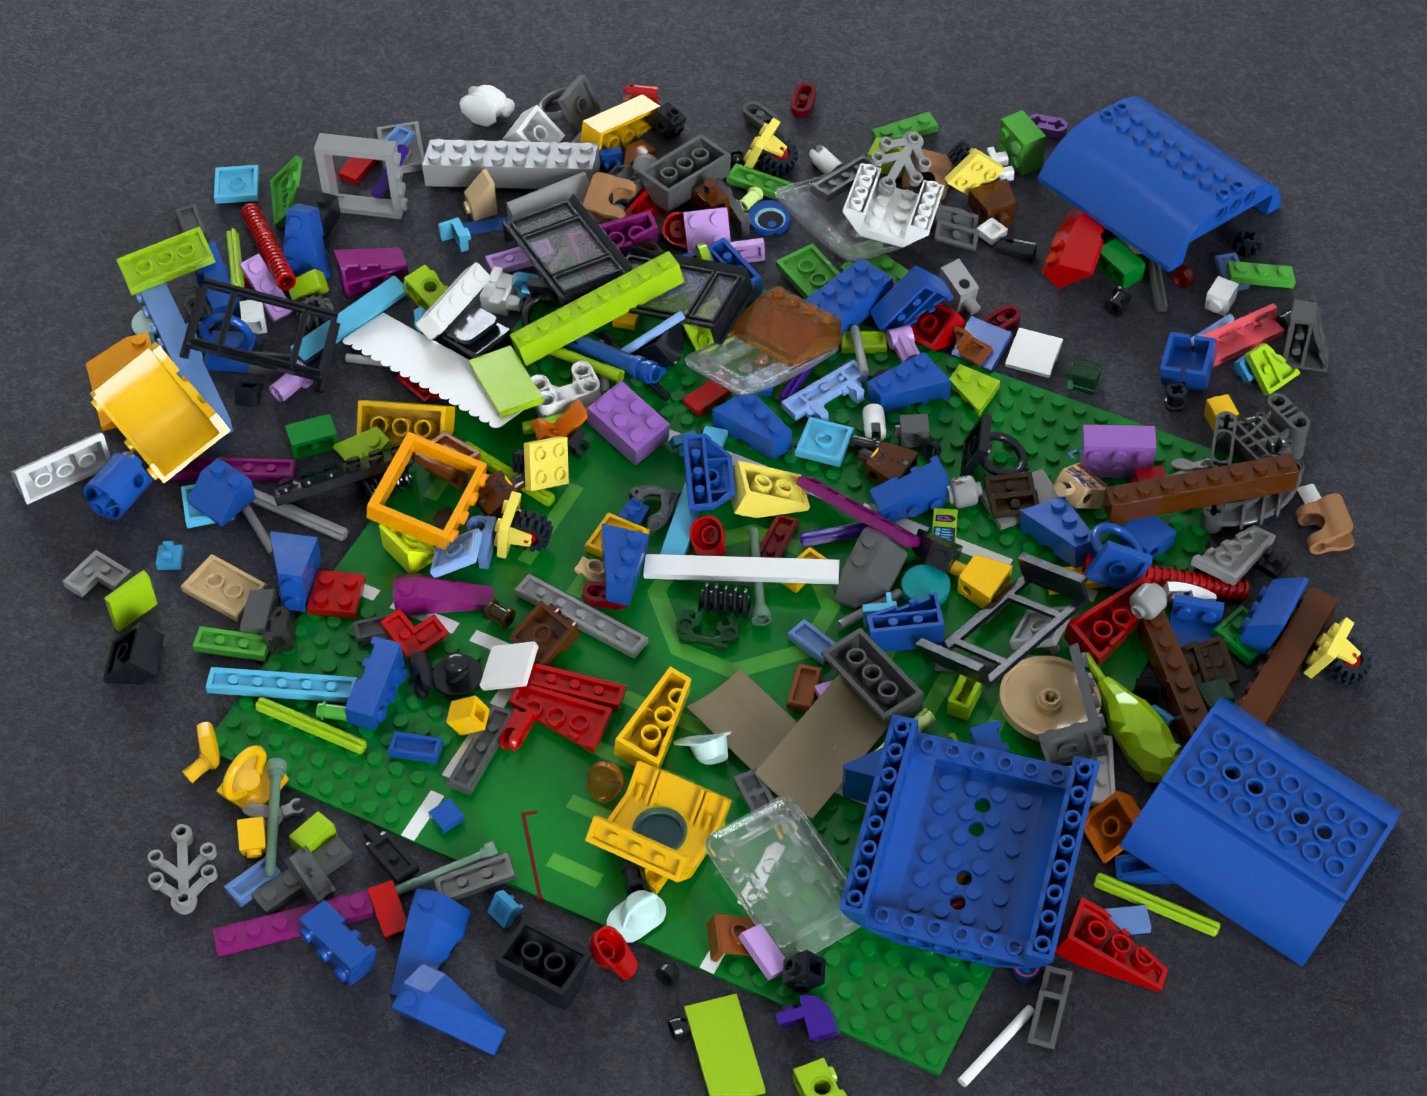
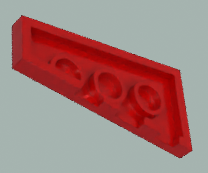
(566, 715)

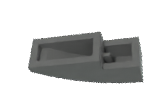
(1050, 1007)

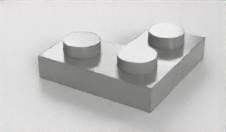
(96, 569)

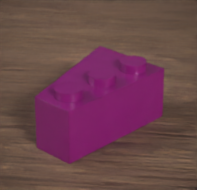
(367, 268)

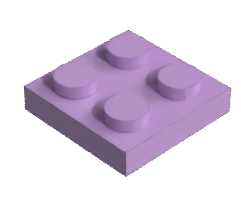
(705, 227)

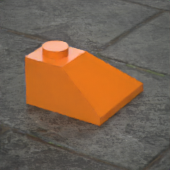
(1110, 823)

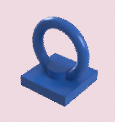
(242, 340)
(1114, 563)

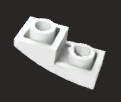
(1186, 589)

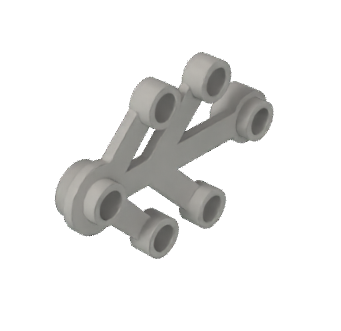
(911, 142)
(183, 872)

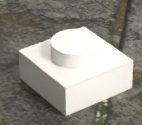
(992, 231)

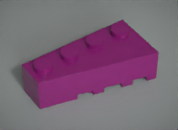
(631, 230)

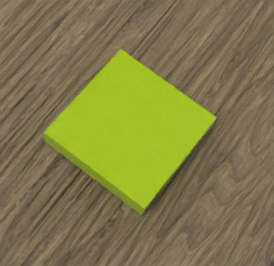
(131, 600)

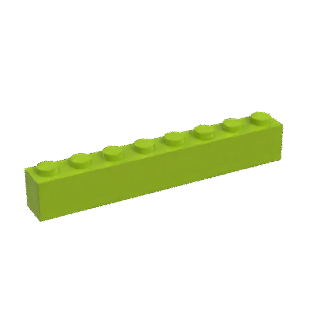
(597, 308)

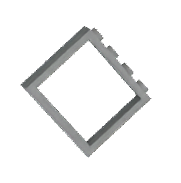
(362, 148)

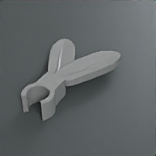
(1188, 466)
(262, 810)

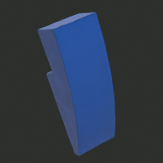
(1133, 870)

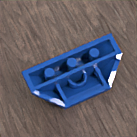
(707, 473)

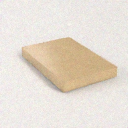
(222, 586)

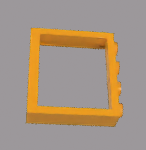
(408, 525)

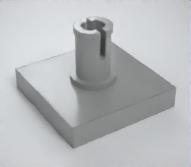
(1031, 624)

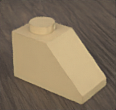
(481, 197)

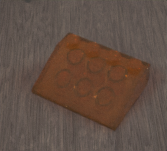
(787, 327)

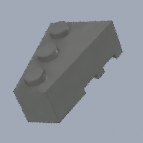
(1305, 338)

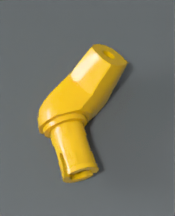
(209, 753)

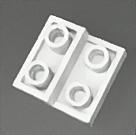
(1034, 352)

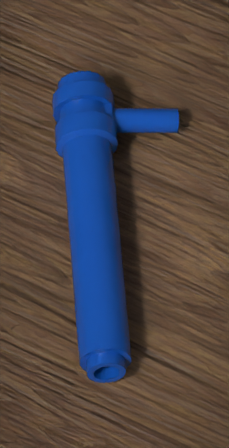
(635, 366)

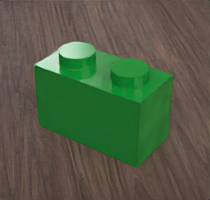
(1120, 263)
(311, 436)

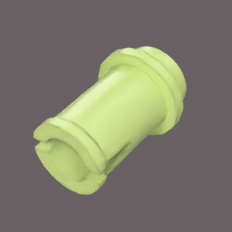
(753, 195)

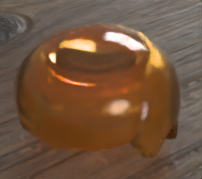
(605, 781)

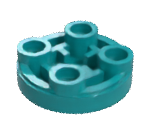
(922, 580)

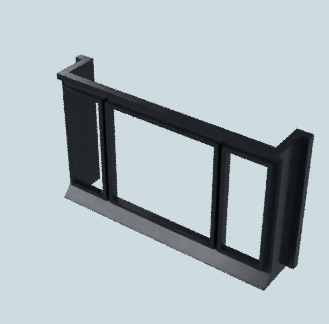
(221, 350)
(1033, 571)

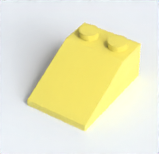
(766, 491)

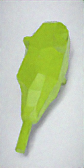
(1136, 727)

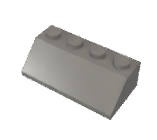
(549, 196)

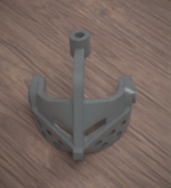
(668, 503)

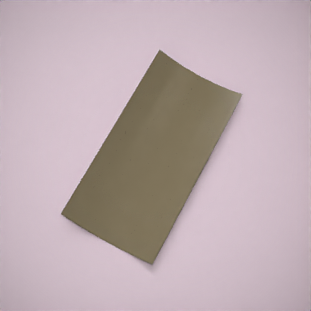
(750, 715)
(806, 762)

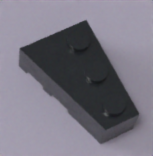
(327, 205)

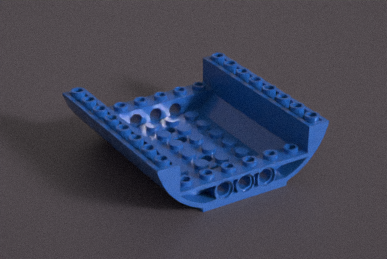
(920, 842)
(1246, 848)

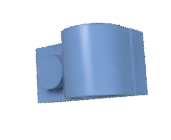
(487, 527)

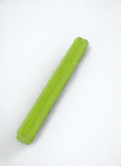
(234, 258)
(494, 465)
(311, 725)
(1157, 904)

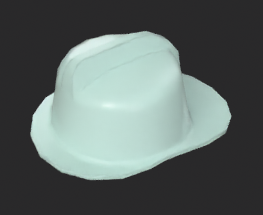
(707, 748)
(637, 915)

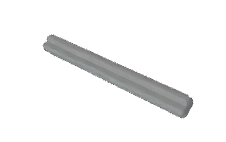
(301, 516)

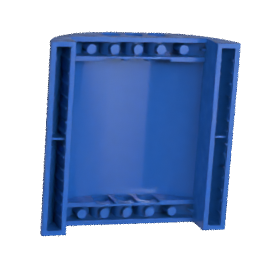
(1152, 179)

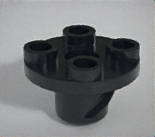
(457, 676)

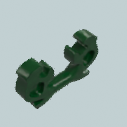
(726, 634)

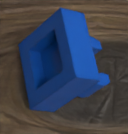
(610, 158)
(635, 511)

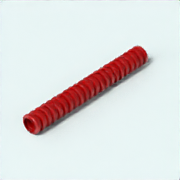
(268, 247)
(1215, 585)

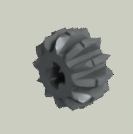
(319, 301)

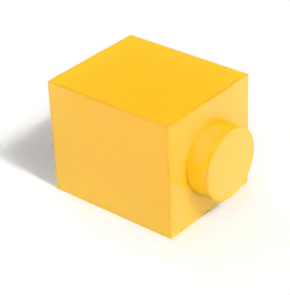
(1216, 405)
(468, 715)
(252, 836)

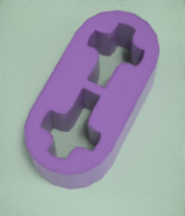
(1049, 124)

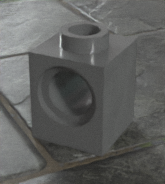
(912, 430)

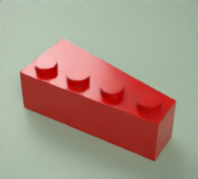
(1105, 625)

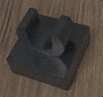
(575, 441)
(1272, 563)
(1148, 689)

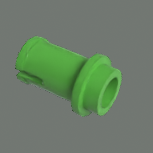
(330, 711)

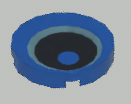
(769, 218)

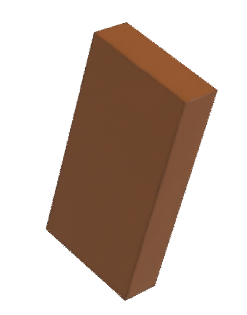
(803, 688)

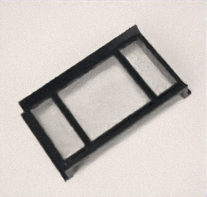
(567, 249)
(708, 298)

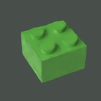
(1022, 142)

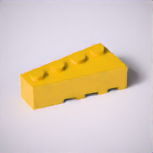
(619, 124)
(655, 722)

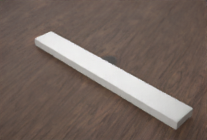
(741, 569)

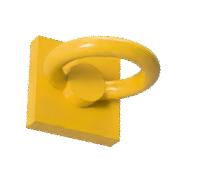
(247, 779)

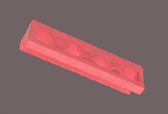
(1244, 339)

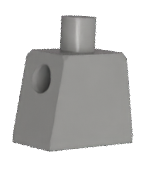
(961, 286)

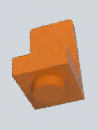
(564, 426)

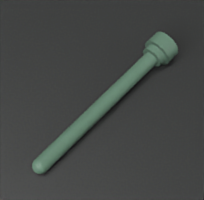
(761, 613)
(276, 769)
(486, 852)

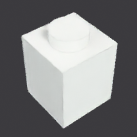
(1221, 296)
(254, 315)

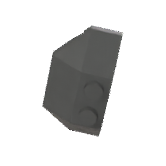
(870, 569)

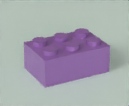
(628, 423)
(1117, 449)

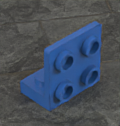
(1194, 618)

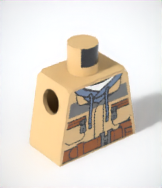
(1080, 487)

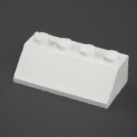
(61, 468)

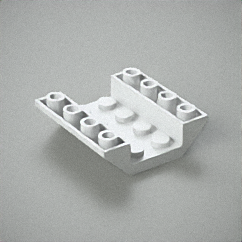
(892, 218)

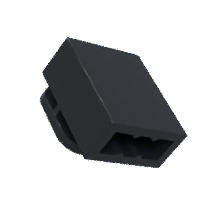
(476, 334)

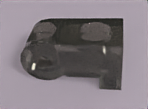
(282, 631)

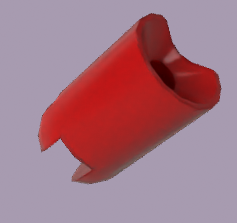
(637, 90)
(516, 729)

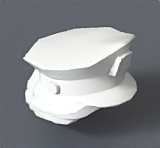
(485, 104)

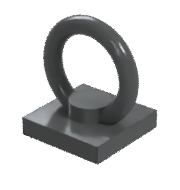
(576, 102)

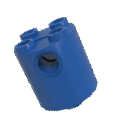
(116, 486)

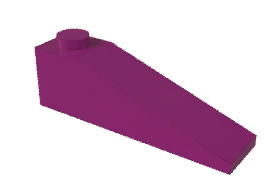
(428, 595)

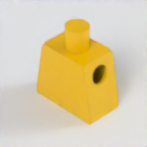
(981, 579)

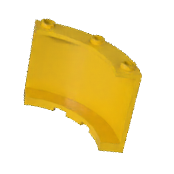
(159, 413)

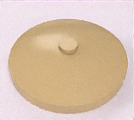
(1042, 696)

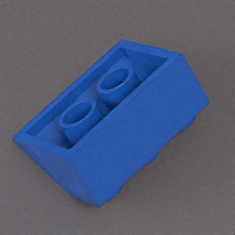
(1271, 612)

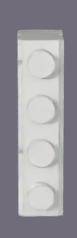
(453, 301)

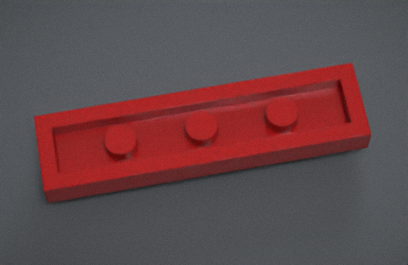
(578, 686)

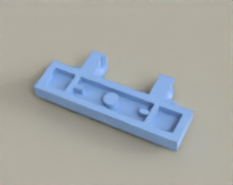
(811, 399)

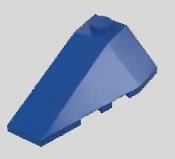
(430, 934)
(443, 1006)

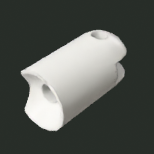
(824, 160)
(874, 420)

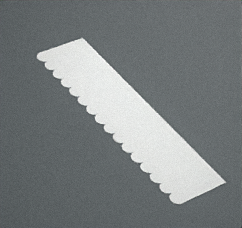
(425, 363)

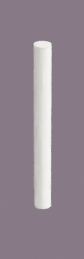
(996, 1046)

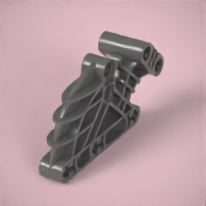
(1276, 431)

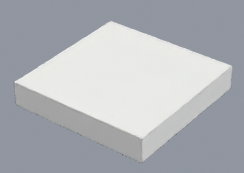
(509, 666)

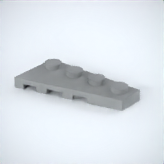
(1235, 556)

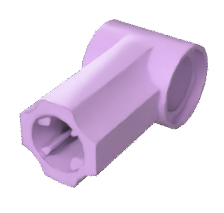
(903, 342)
(288, 384)

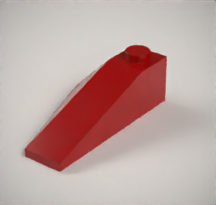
(936, 328)
(1100, 945)

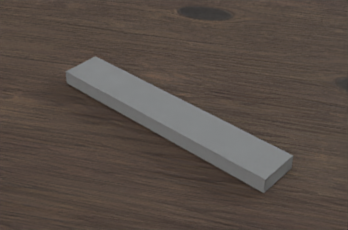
(589, 619)

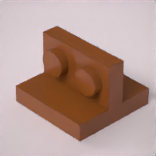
(445, 472)

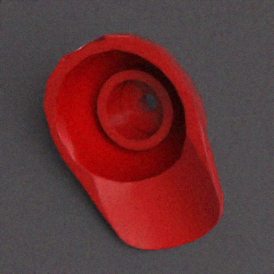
(669, 224)
(702, 536)
(613, 952)

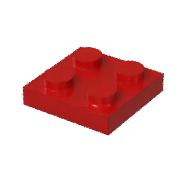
(336, 594)

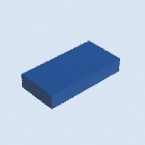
(415, 747)

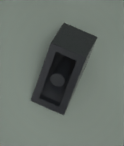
(937, 551)

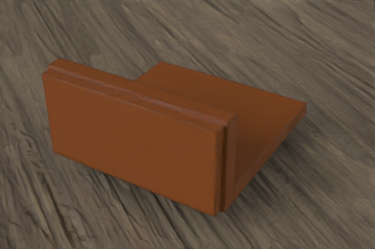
(724, 933)

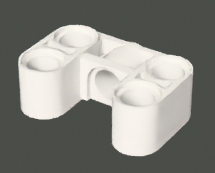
(558, 400)

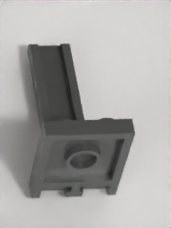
(1079, 738)

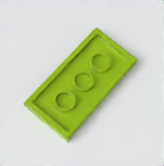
(165, 260)
(505, 381)
(724, 1047)

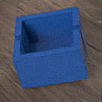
(1186, 366)

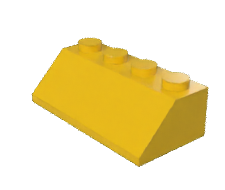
(400, 418)

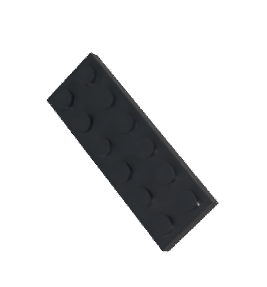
(335, 475)

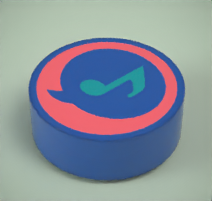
(1026, 975)

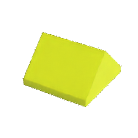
(406, 550)

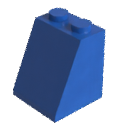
(295, 566)

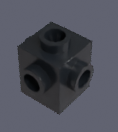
(668, 121)
(804, 971)

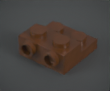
(548, 631)

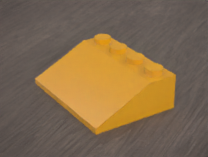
(110, 362)

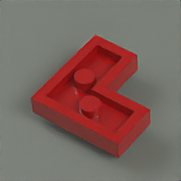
(413, 638)

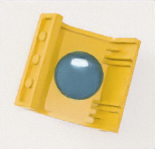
(661, 822)

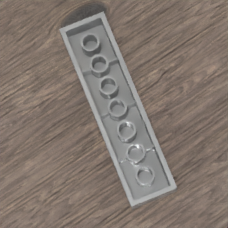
(508, 163)

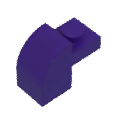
(816, 1013)

